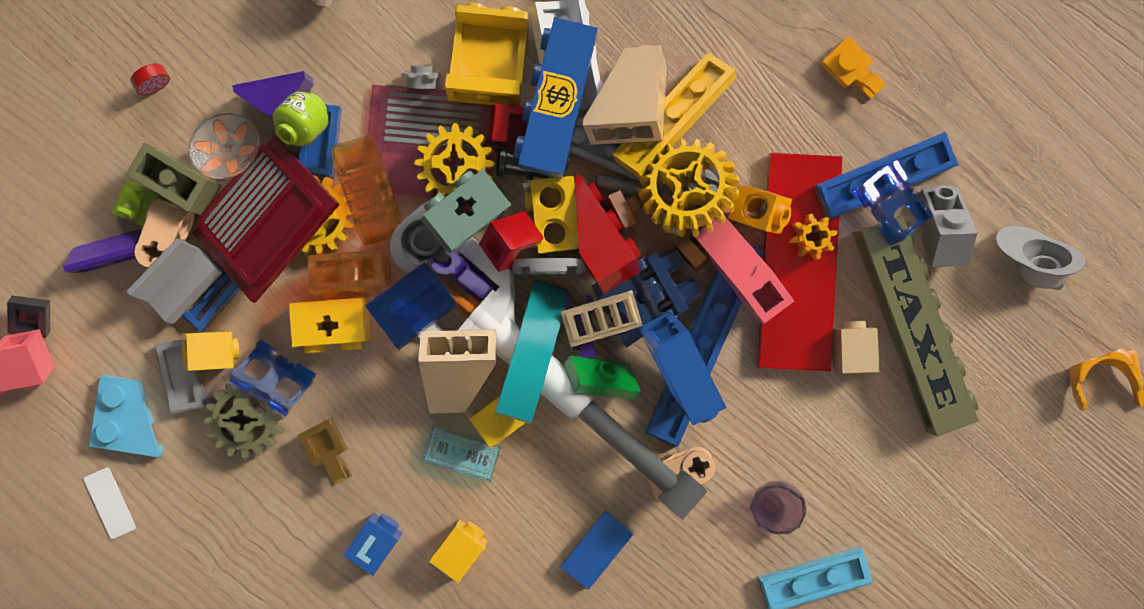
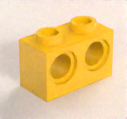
(563, 214)

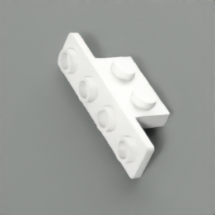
(571, 10)

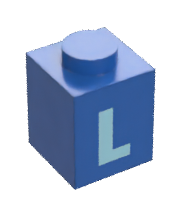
(374, 543)

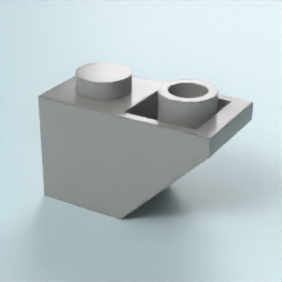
(950, 232)

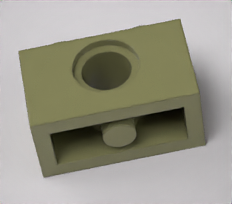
(173, 179)

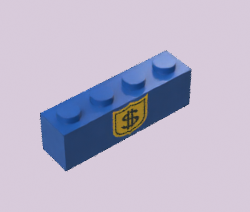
(557, 97)

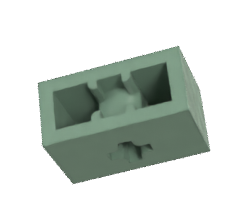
(455, 230)

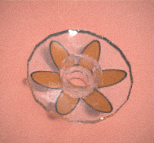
(218, 135)

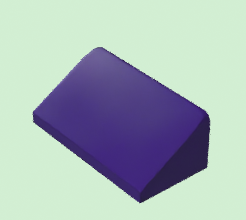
(103, 253)

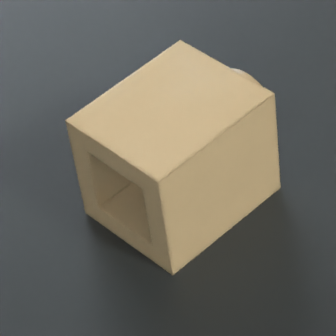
(855, 348)

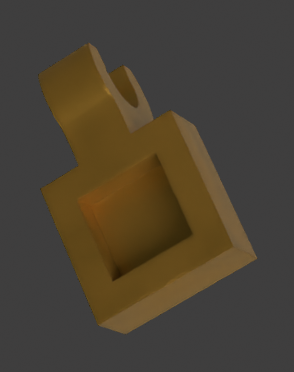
(323, 445)

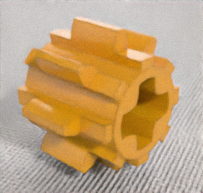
(809, 226)

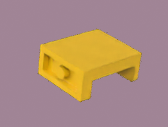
(488, 55)

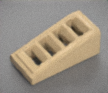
(631, 310)

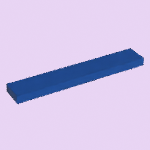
(709, 334)

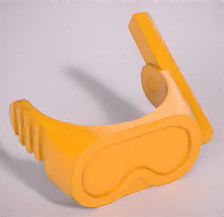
(1123, 360)

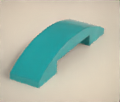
(532, 352)

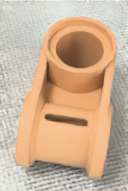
(162, 227)
(683, 460)

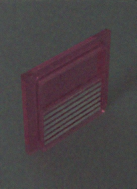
(403, 118)

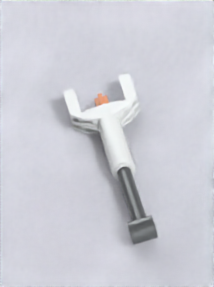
(497, 313)

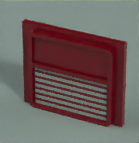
(264, 218)

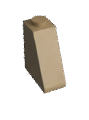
(630, 100)
(455, 367)

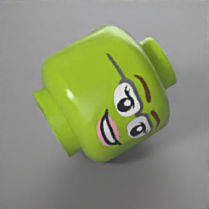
(300, 118)

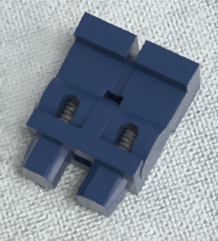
(653, 291)

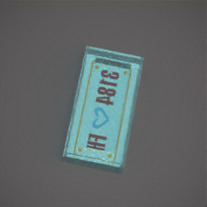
(461, 454)

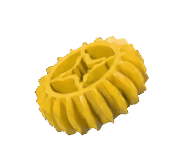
(713, 202)

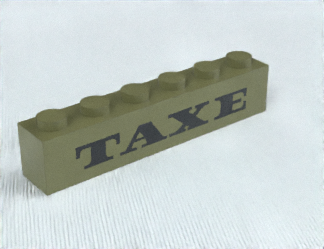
(917, 330)

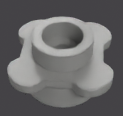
(421, 77)

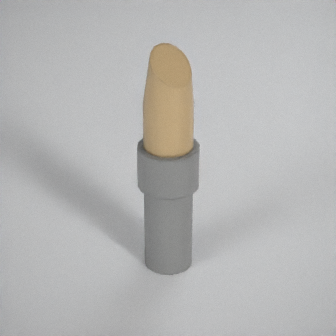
(628, 187)

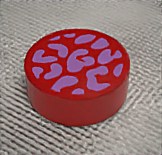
(149, 79)

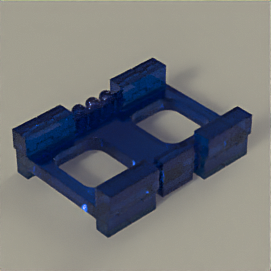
(884, 210)
(279, 369)

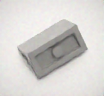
(175, 280)

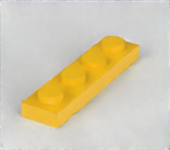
(681, 110)

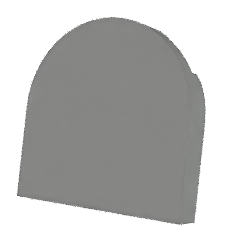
(548, 266)

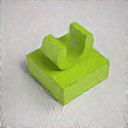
(134, 202)

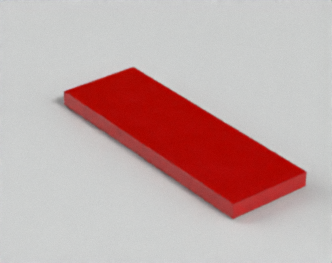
(803, 331)

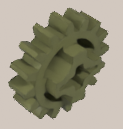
(243, 433)

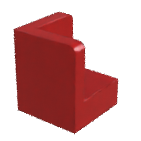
(505, 125)
(507, 237)

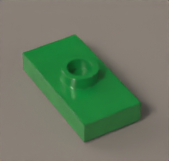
(602, 377)

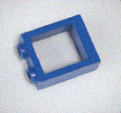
(682, 368)

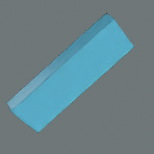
(815, 579)

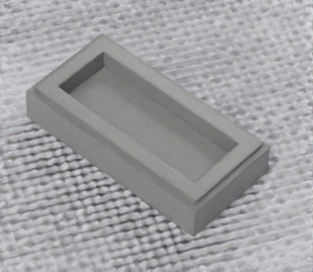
(182, 388)

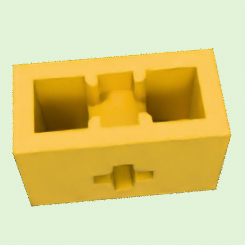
(309, 330)

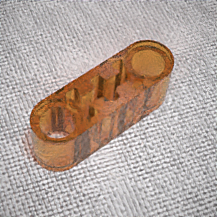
(366, 189)

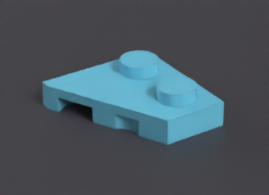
(122, 418)

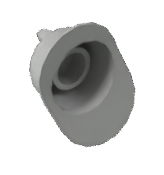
(415, 244)
(1039, 258)

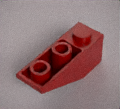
(601, 246)

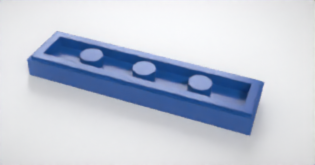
(917, 161)

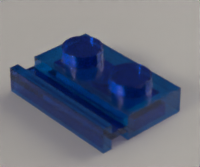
(411, 305)

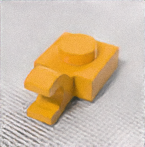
(849, 65)

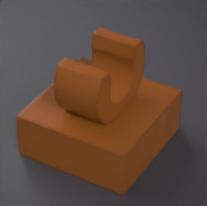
(622, 208)

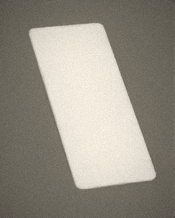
(109, 503)

